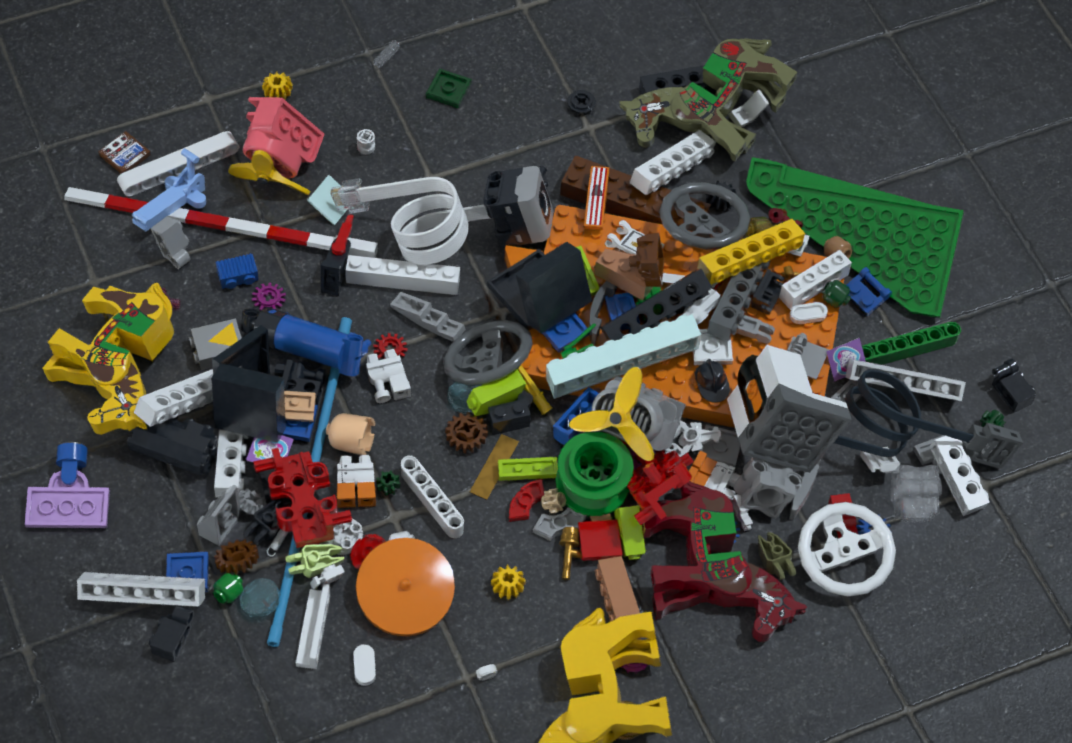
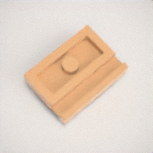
(299, 406)

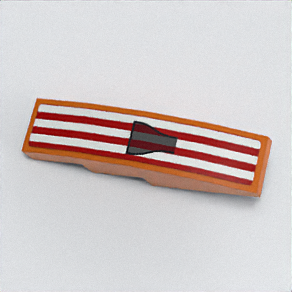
(596, 198)

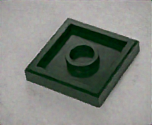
(448, 88)

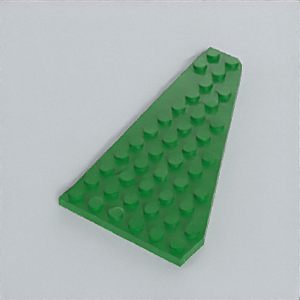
(897, 238)

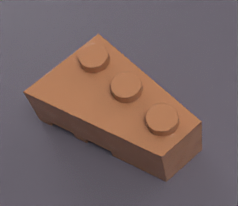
(615, 269)

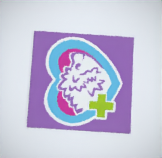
(840, 357)
(262, 448)

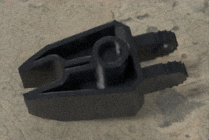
(265, 522)

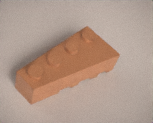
(616, 588)

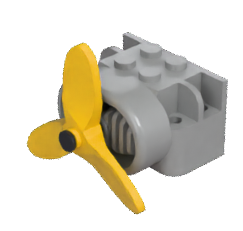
(633, 414)

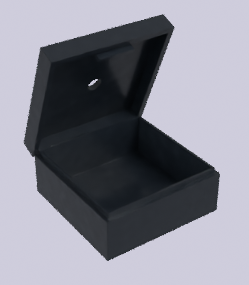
(544, 287)
(248, 397)

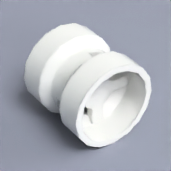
(365, 141)

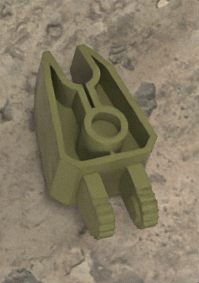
(775, 556)

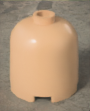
(351, 433)

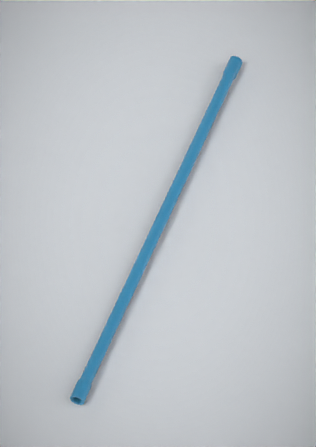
(276, 628)

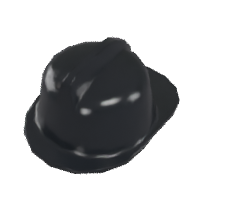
(712, 381)

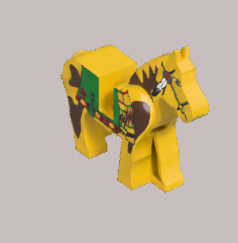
(138, 327)

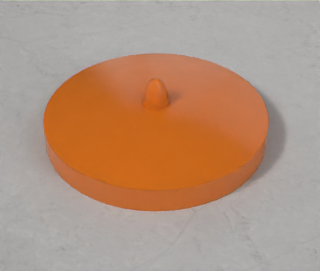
(405, 587)

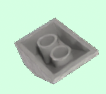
(220, 516)

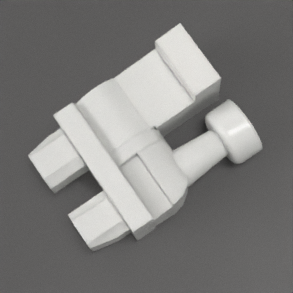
(390, 371)

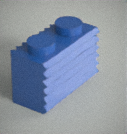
(237, 271)

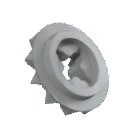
(249, 505)

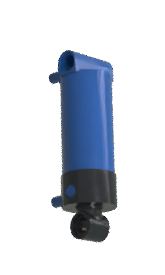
(308, 339)

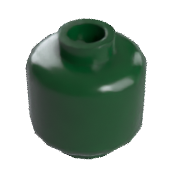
(836, 293)

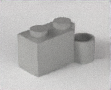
(172, 241)

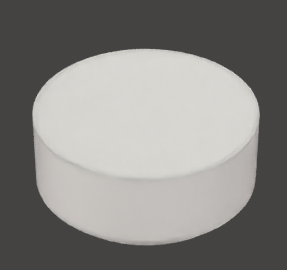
(486, 672)

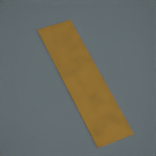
(489, 474)

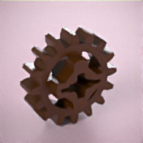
(458, 435)
(236, 556)

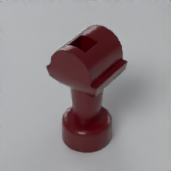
(780, 216)

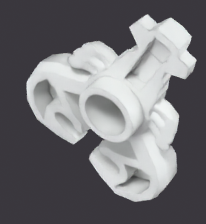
(693, 437)

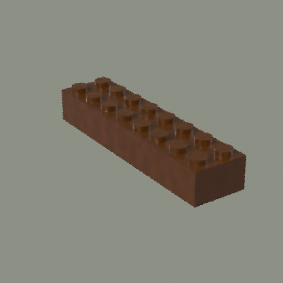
(622, 197)

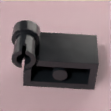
(1013, 386)
(510, 415)

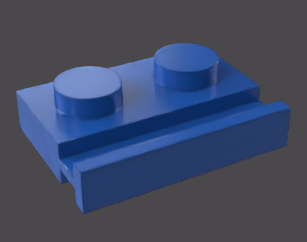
(618, 305)

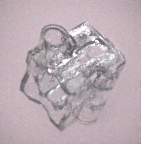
(915, 493)

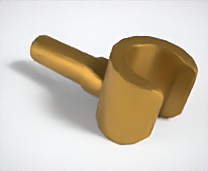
(789, 274)

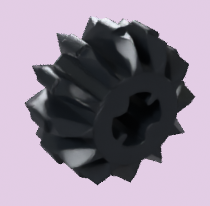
(717, 202)

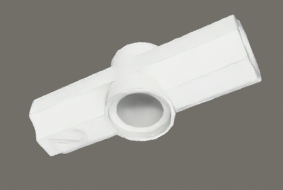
(701, 307)

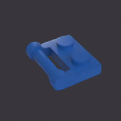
(863, 296)

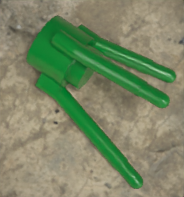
(568, 349)

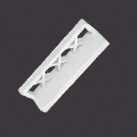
(313, 628)

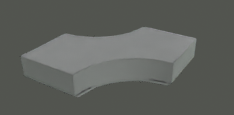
(550, 526)

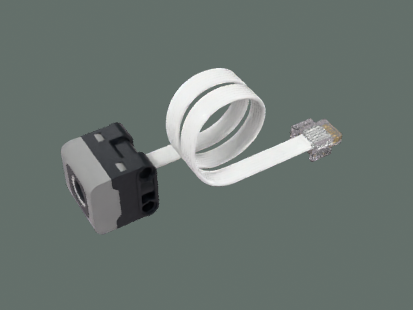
(511, 197)

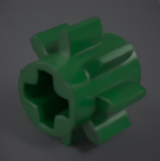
(993, 417)
(388, 483)

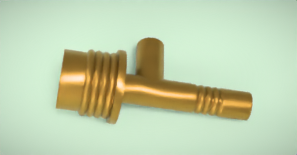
(569, 540)

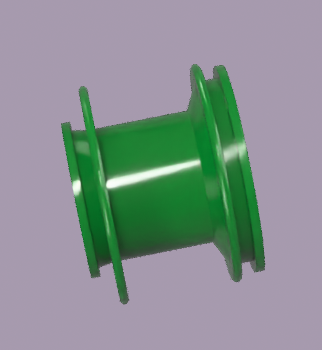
(603, 492)

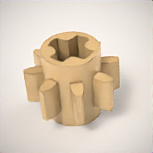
(553, 501)

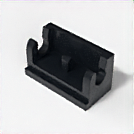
(767, 292)

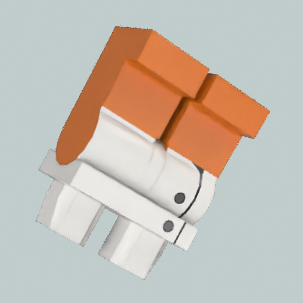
(713, 474)
(355, 475)

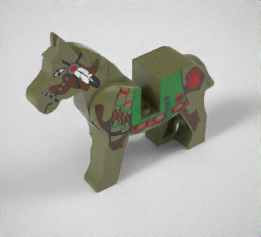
(729, 70)

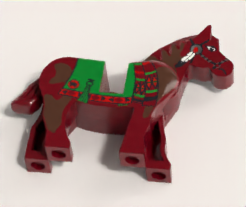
(718, 578)

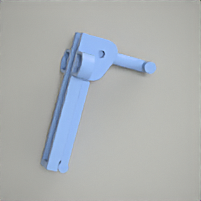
(180, 190)

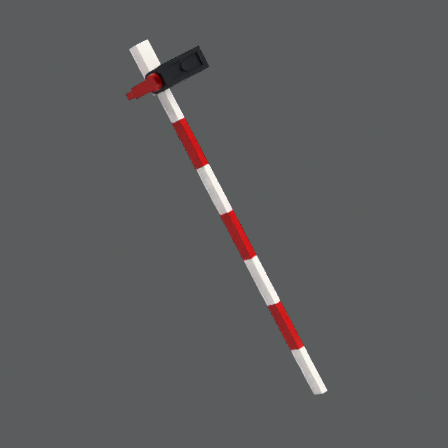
(331, 269)

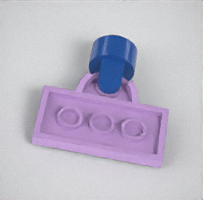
(68, 498)

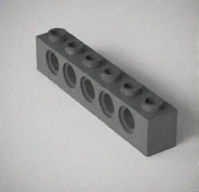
(734, 301)

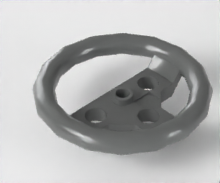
(700, 221)
(486, 363)

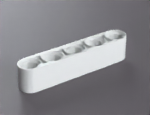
(435, 504)

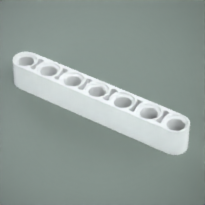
(173, 164)

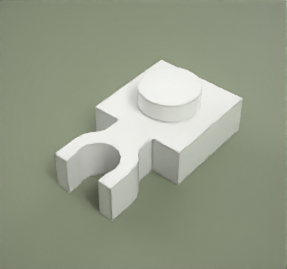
(741, 513)

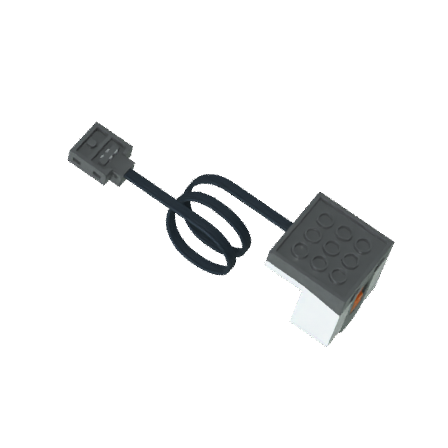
(793, 427)

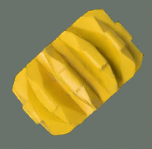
(277, 86)
(508, 582)

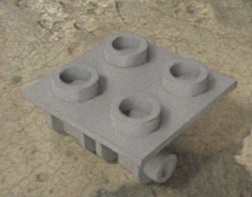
(811, 354)

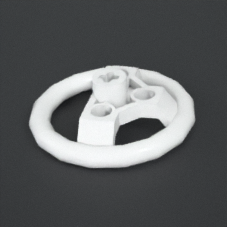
(845, 548)

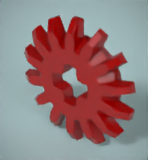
(394, 341)

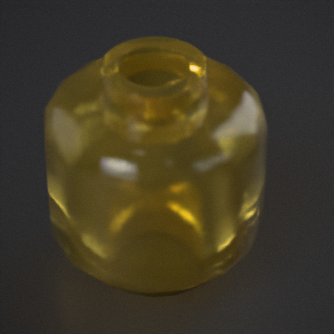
(757, 225)

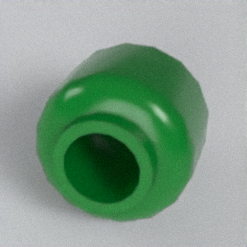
(228, 588)

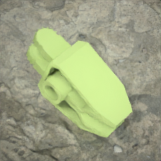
(314, 559)

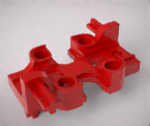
(289, 471)
(655, 479)

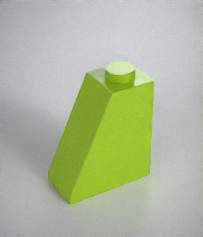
(496, 393)
(630, 532)

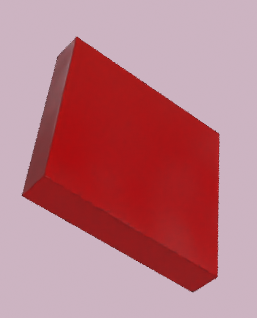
(599, 540)

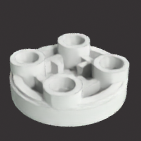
(346, 535)

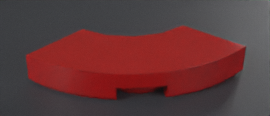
(525, 499)

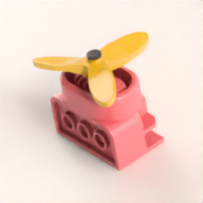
(277, 143)

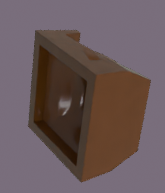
(649, 259)

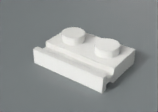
(884, 464)
(328, 576)

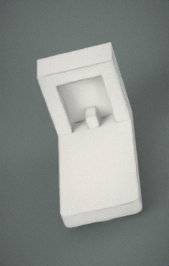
(750, 110)

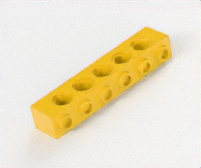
(751, 251)

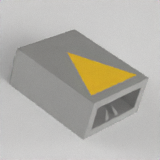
(213, 340)

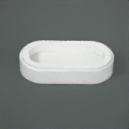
(808, 313)
(364, 665)

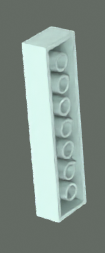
(619, 356)

